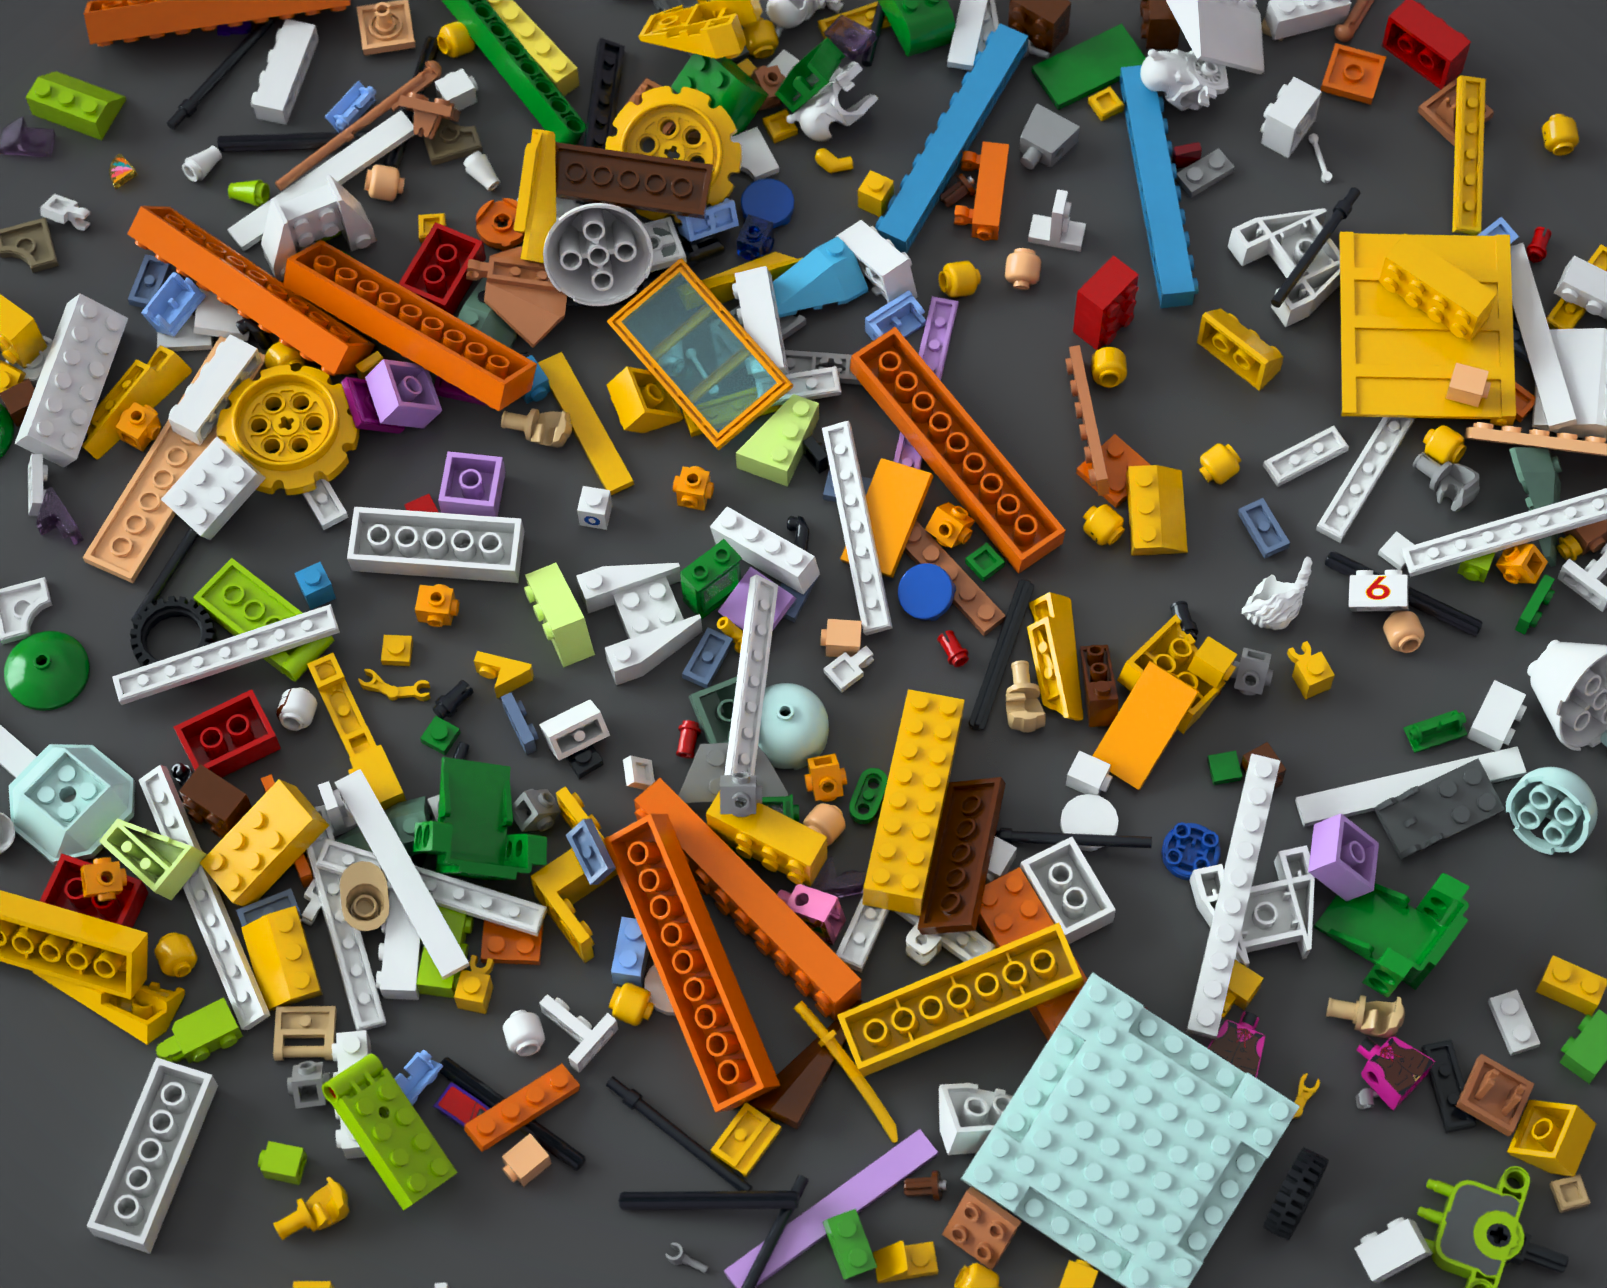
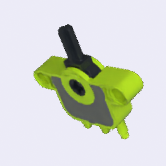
(1467, 1227)

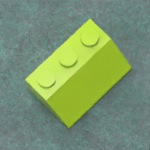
(74, 104)

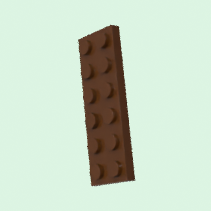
(632, 180)
(961, 856)

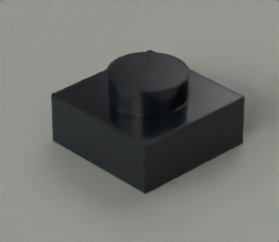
(816, 454)
(585, 761)

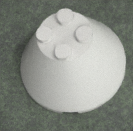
(598, 254)
(1573, 691)

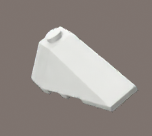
(968, 1115)

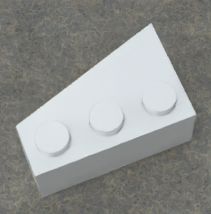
(1301, 16)
(880, 261)

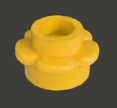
(1569, 547)

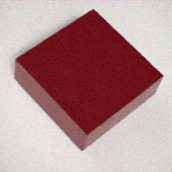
(1186, 154)

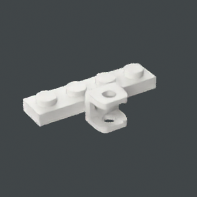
(961, 944)

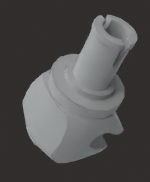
(1450, 480)

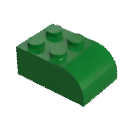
(920, 23)
(725, 85)

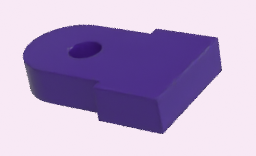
(224, 30)

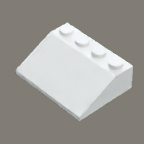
(1222, 31)
(1584, 368)

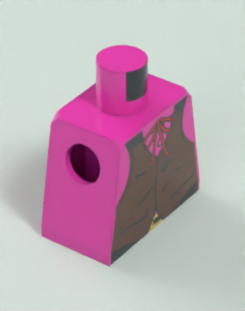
(1240, 1043)
(1393, 1069)

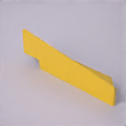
(537, 195)
(722, 283)
(140, 384)
(1055, 654)

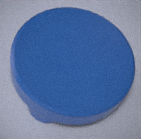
(769, 201)
(926, 591)
(1190, 848)

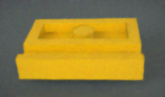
(746, 1139)

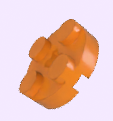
(487, 227)

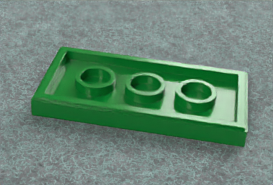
(1087, 66)

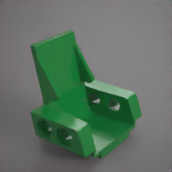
(474, 823)
(1396, 936)

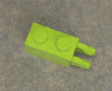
(201, 1034)

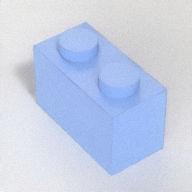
(630, 954)

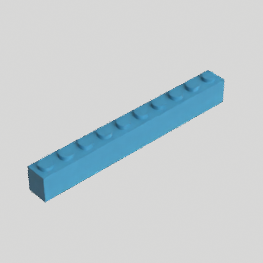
(954, 135)
(1158, 191)

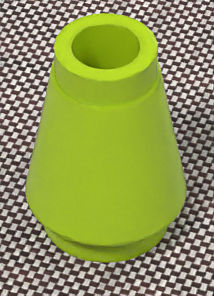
(250, 192)

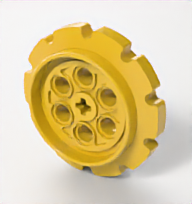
(690, 113)
(290, 390)

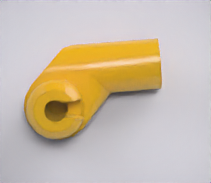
(831, 163)
(732, 631)

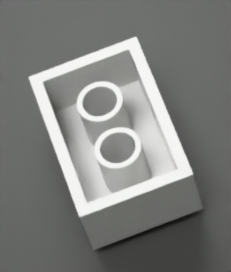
(213, 488)
(1069, 889)

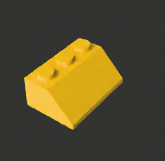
(1239, 348)
(1156, 510)
(281, 958)

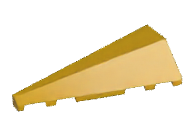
(143, 1016)

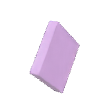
(736, 603)

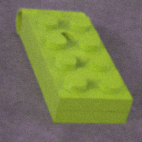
(246, 603)
(397, 1143)

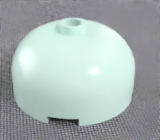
(792, 726)
(1562, 799)

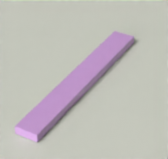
(934, 353)
(855, 1193)

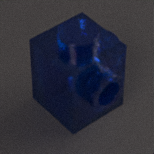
(755, 238)

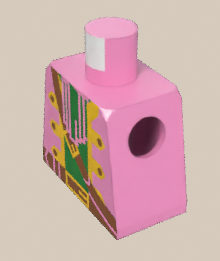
(817, 909)

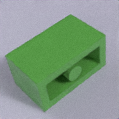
(1589, 1050)
(849, 1244)

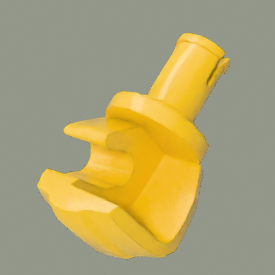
(320, 1211)

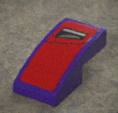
(459, 1105)

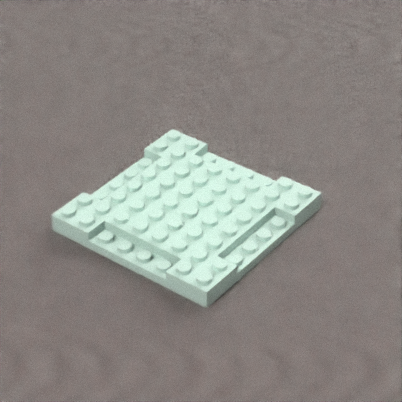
(1129, 1141)

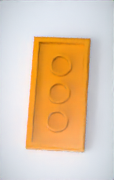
(893, 508)
(1145, 724)

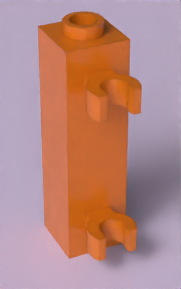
(989, 192)

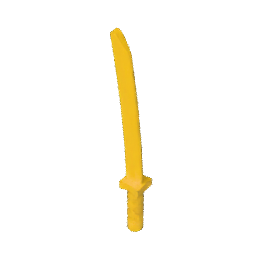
(827, 1039)

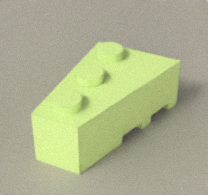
(779, 443)
(560, 614)
(153, 857)

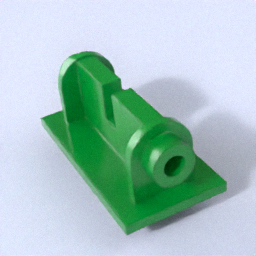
(1436, 730)

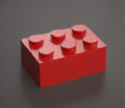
(1426, 43)
(441, 267)
(1106, 303)
(228, 735)
(66, 892)

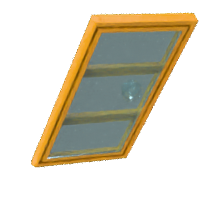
(700, 354)

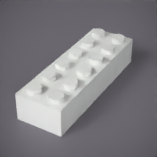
(71, 380)
(436, 544)
(152, 1155)

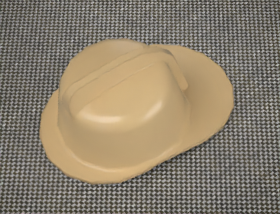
(364, 896)

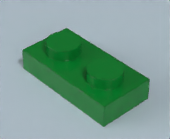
(1531, 614)

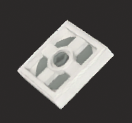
(665, 243)

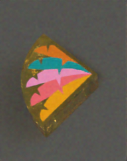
(121, 171)

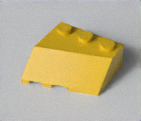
(1173, 652)

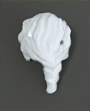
(1275, 602)

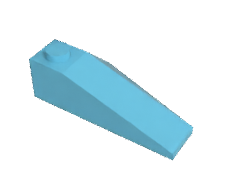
(820, 278)

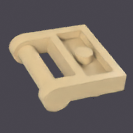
(304, 1023)

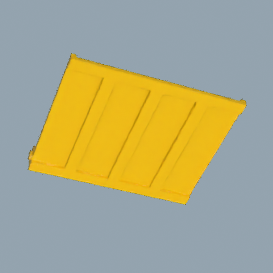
(1404, 361)

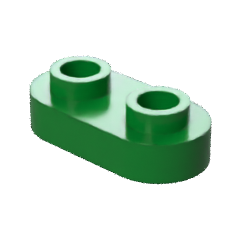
(867, 797)

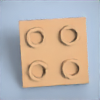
(386, 27)

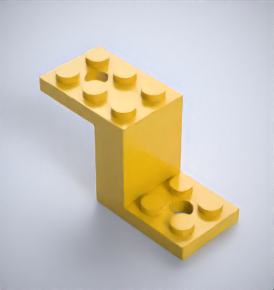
(564, 882)

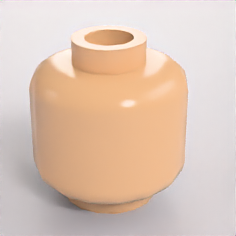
(383, 182)
(1023, 268)
(1404, 631)
(826, 820)

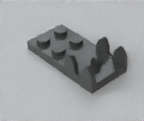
(1439, 809)

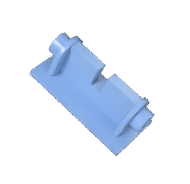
(351, 106)
(422, 1073)

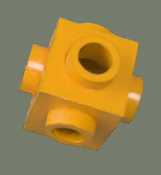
(138, 426)
(693, 487)
(950, 525)
(1521, 564)
(436, 605)
(825, 778)
(93, 884)

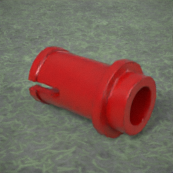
(1537, 249)
(956, 654)
(688, 737)

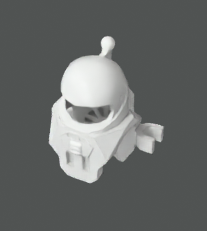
(793, 12)
(1183, 78)
(825, 108)

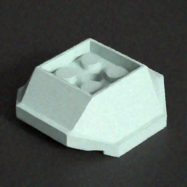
(73, 827)

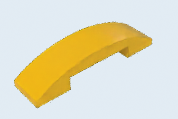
(341, 705)

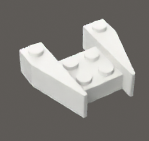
(311, 218)
(1286, 241)
(646, 612)
(1275, 910)

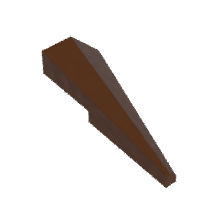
(801, 1081)

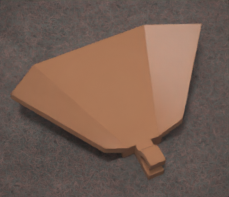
(520, 293)

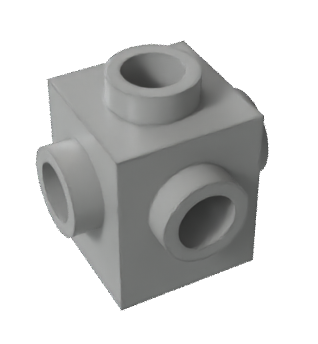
(1252, 672)
(739, 794)
(535, 810)
(307, 1084)

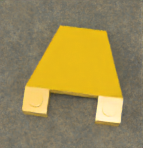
(704, 29)

